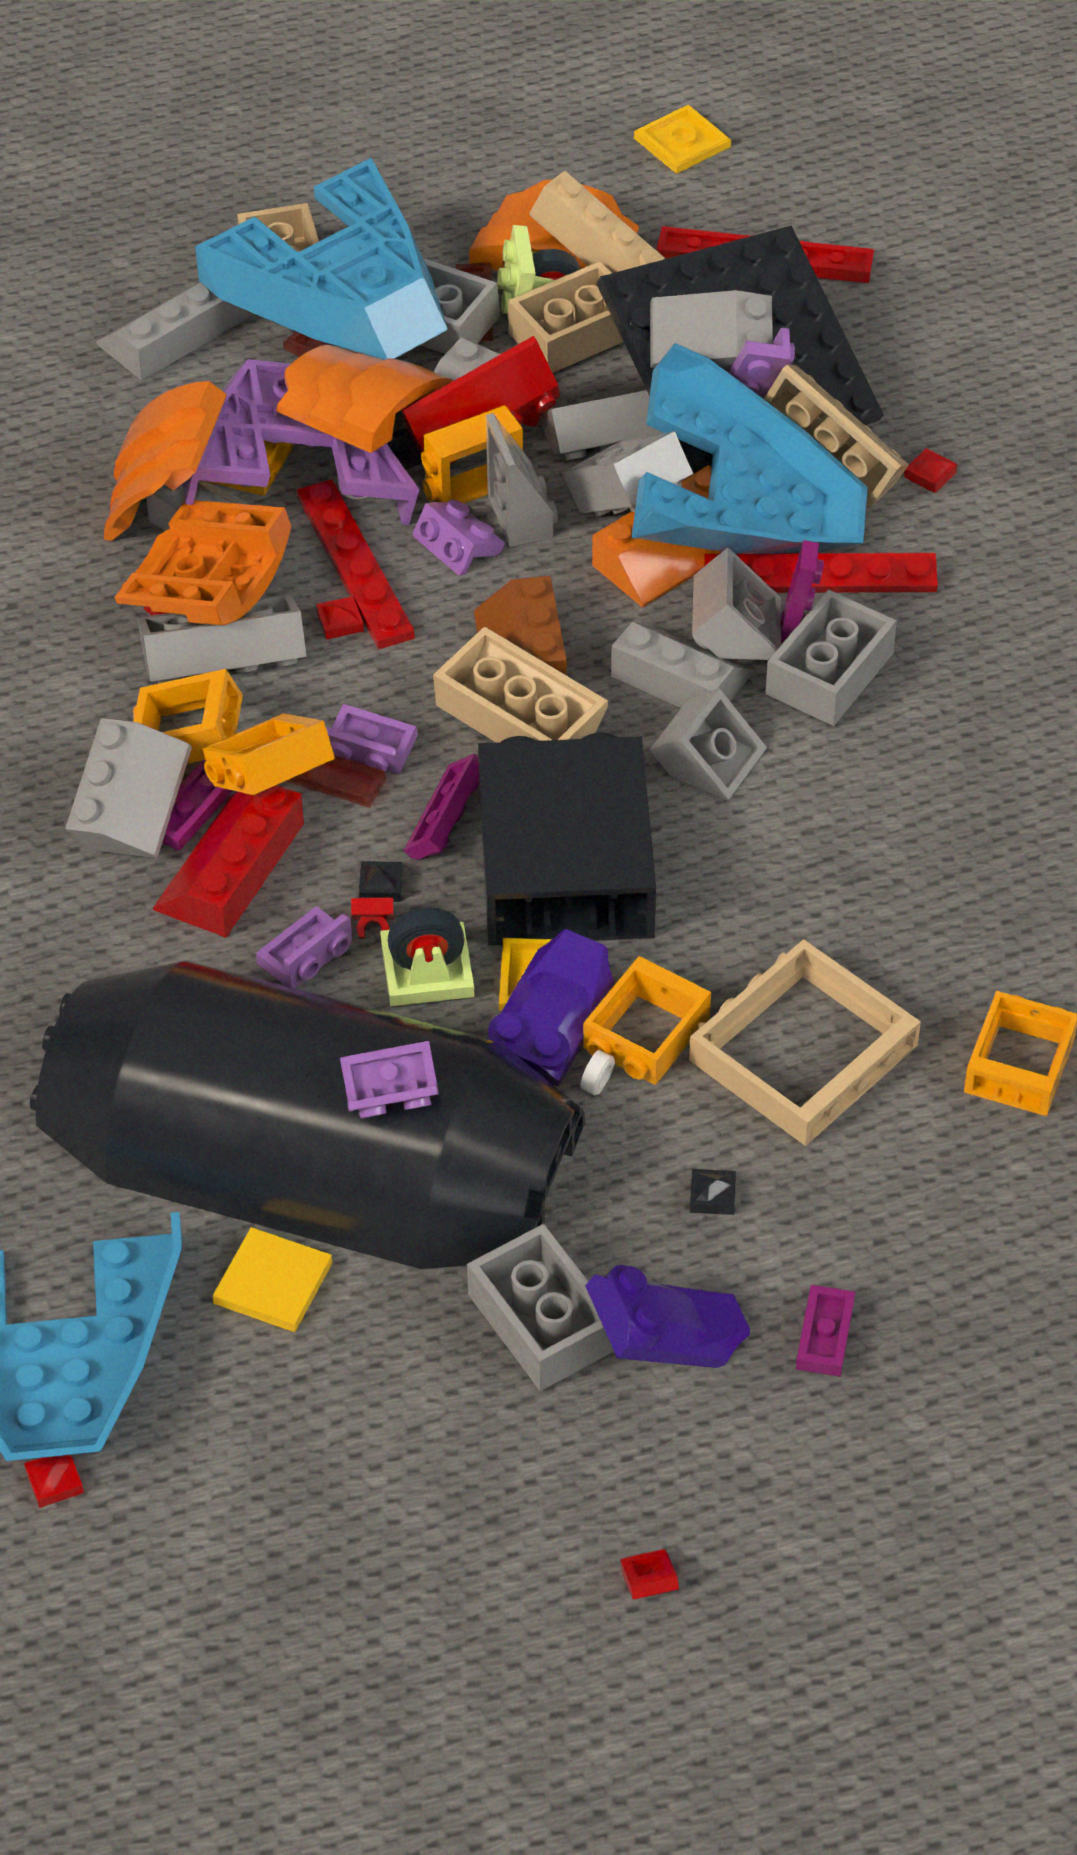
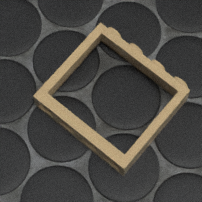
(804, 1123)

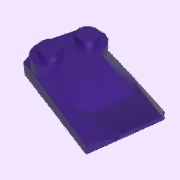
(552, 1002)
(666, 1320)

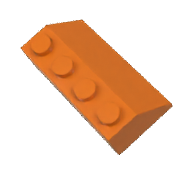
(643, 566)

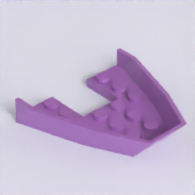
(250, 416)

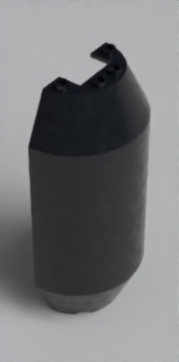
(240, 1108)

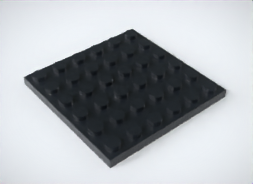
(757, 264)

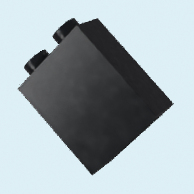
(566, 838)

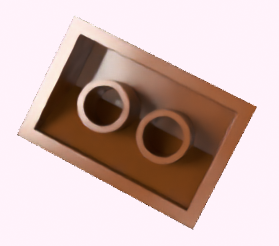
(527, 617)

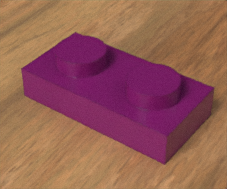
(825, 1330)

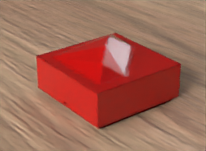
(930, 470)
(339, 617)
(53, 1479)
(649, 1574)

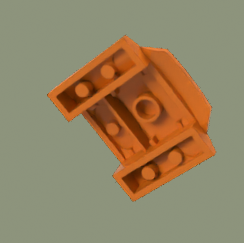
(515, 211)
(353, 393)
(162, 448)
(210, 562)

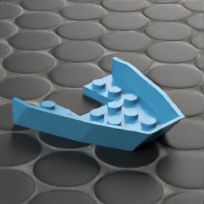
(349, 290)
(766, 476)
(73, 1375)

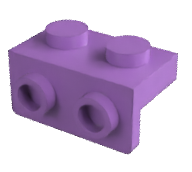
(761, 363)
(455, 535)
(371, 739)
(305, 947)
(389, 1077)

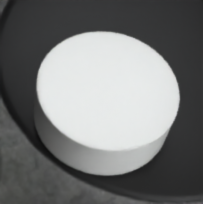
(597, 1072)

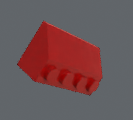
(512, 379)
(233, 859)

